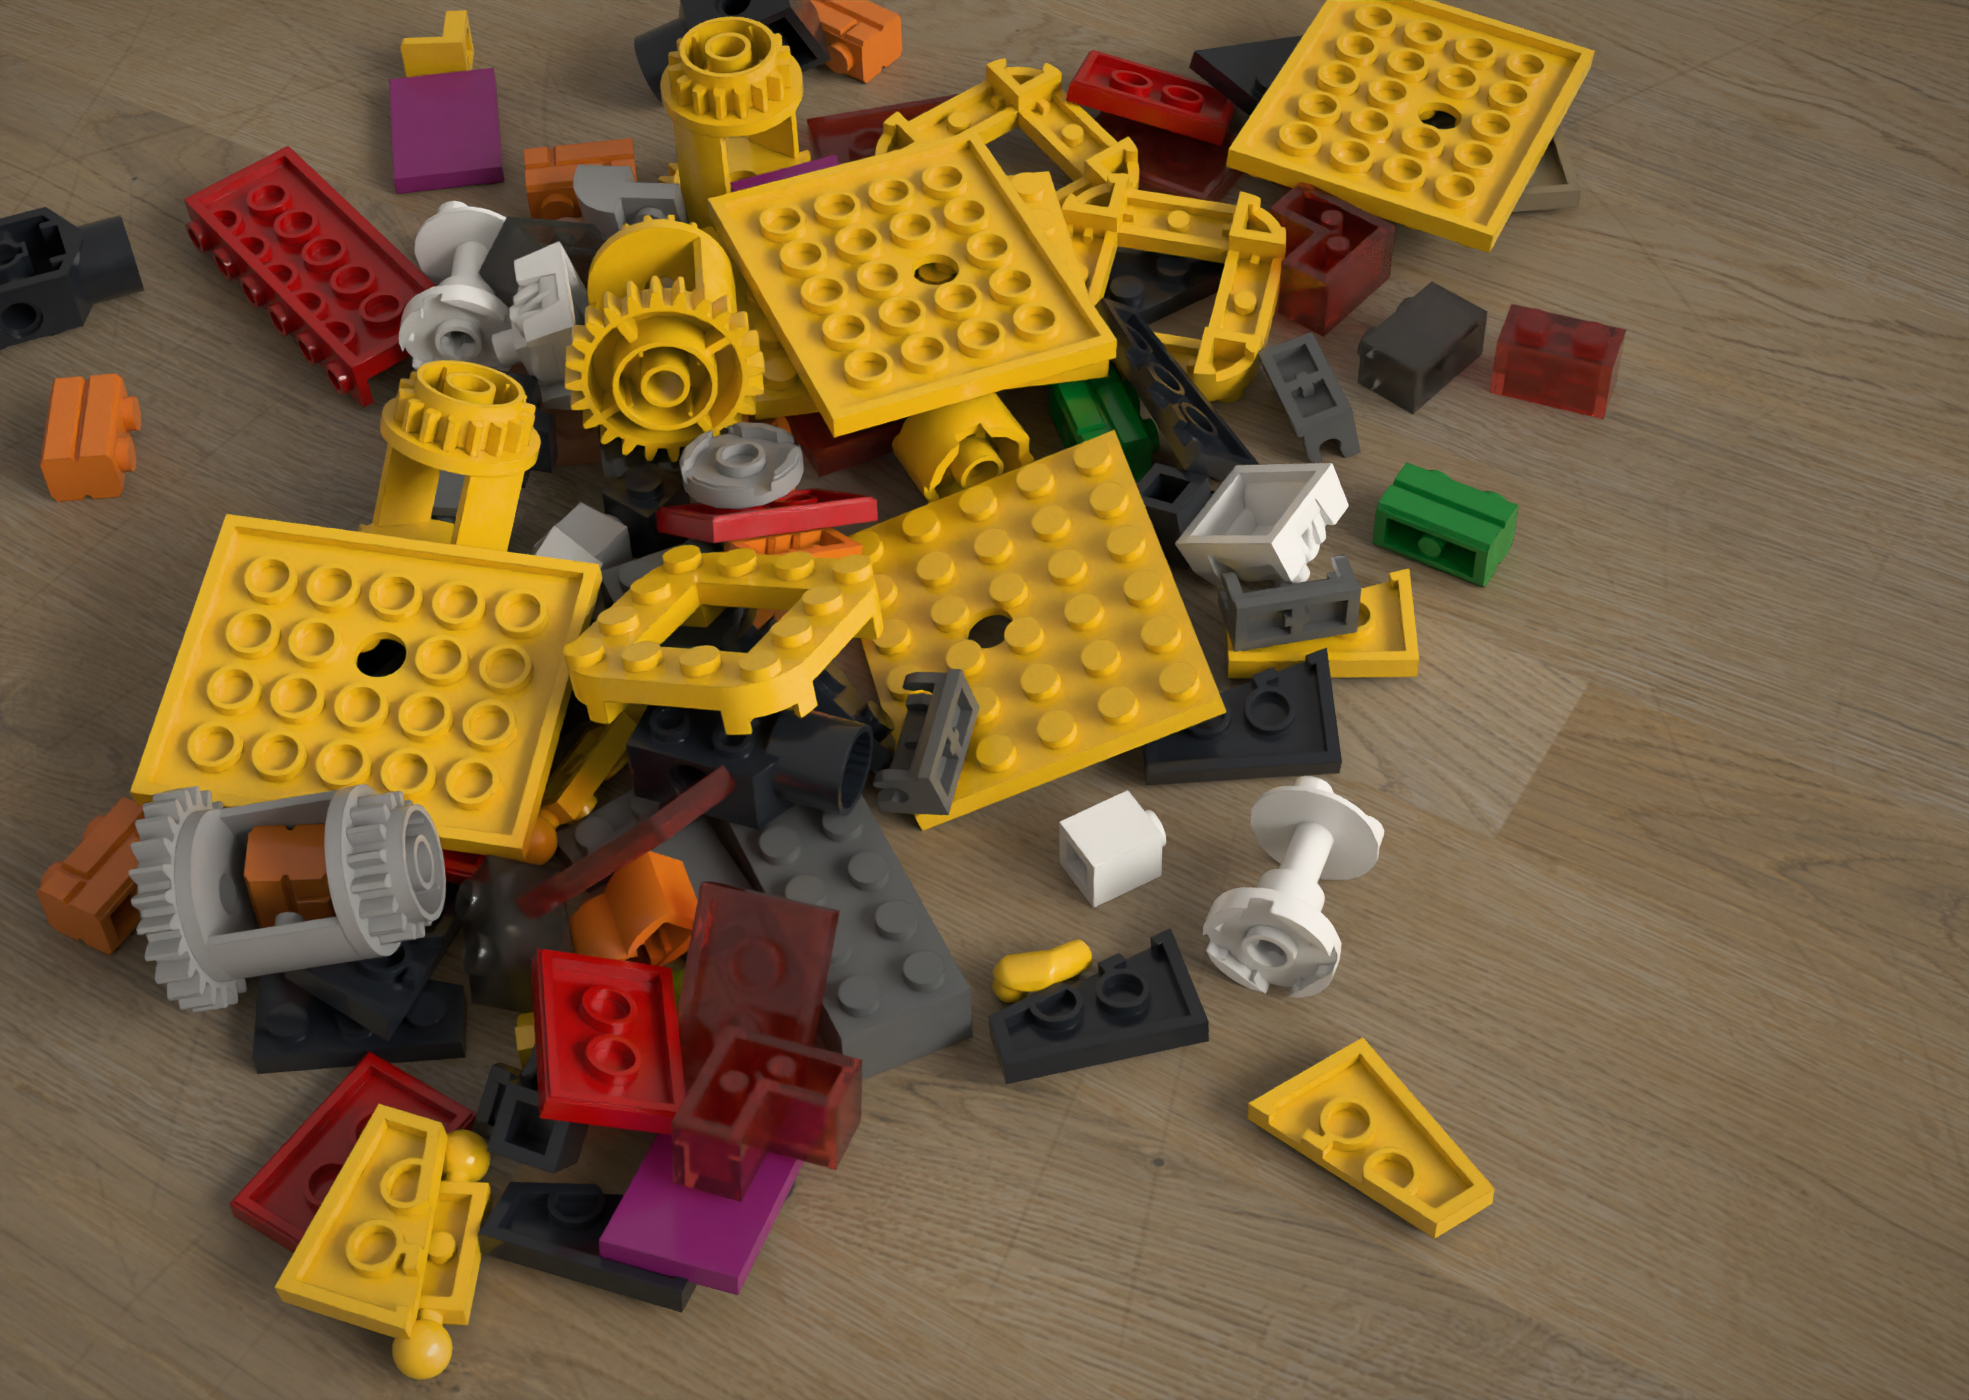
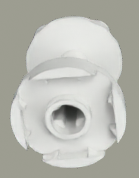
(462, 310)
(1278, 928)

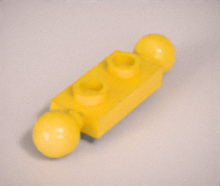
(570, 789)
(451, 1258)

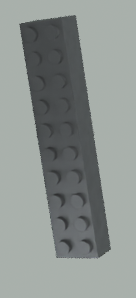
(890, 974)

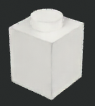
(1111, 848)

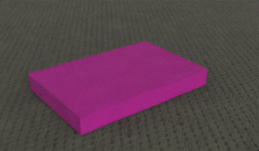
(445, 131)
(694, 1231)

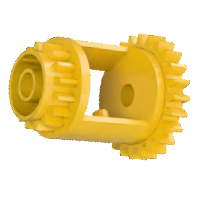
(727, 84)
(662, 352)
(462, 423)

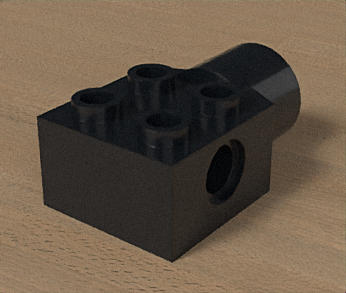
(793, 19)
(58, 272)
(782, 763)

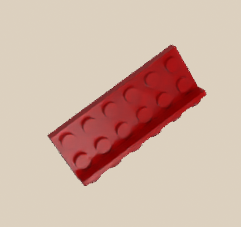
(310, 266)

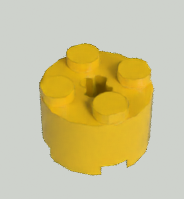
(961, 446)

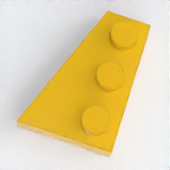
(1380, 647)
(1376, 1137)
(373, 1229)

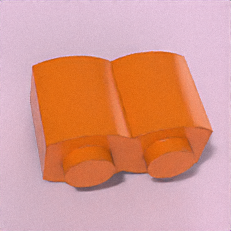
(640, 915)

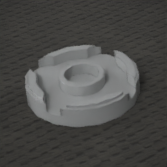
(741, 467)

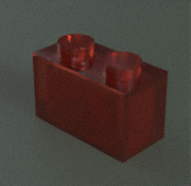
(1557, 361)

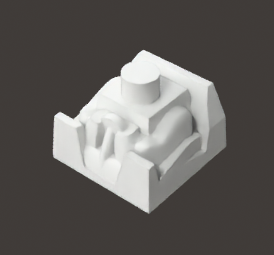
(542, 321)
(1264, 523)

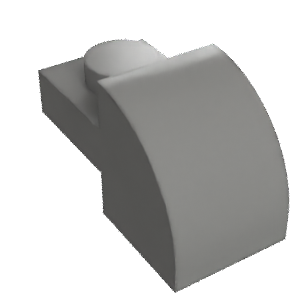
(612, 198)

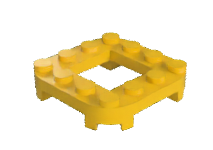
(1037, 106)
(1236, 235)
(622, 656)

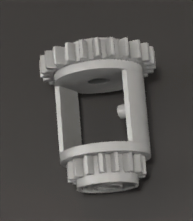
(198, 913)

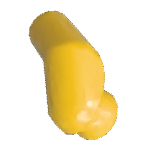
(1037, 970)

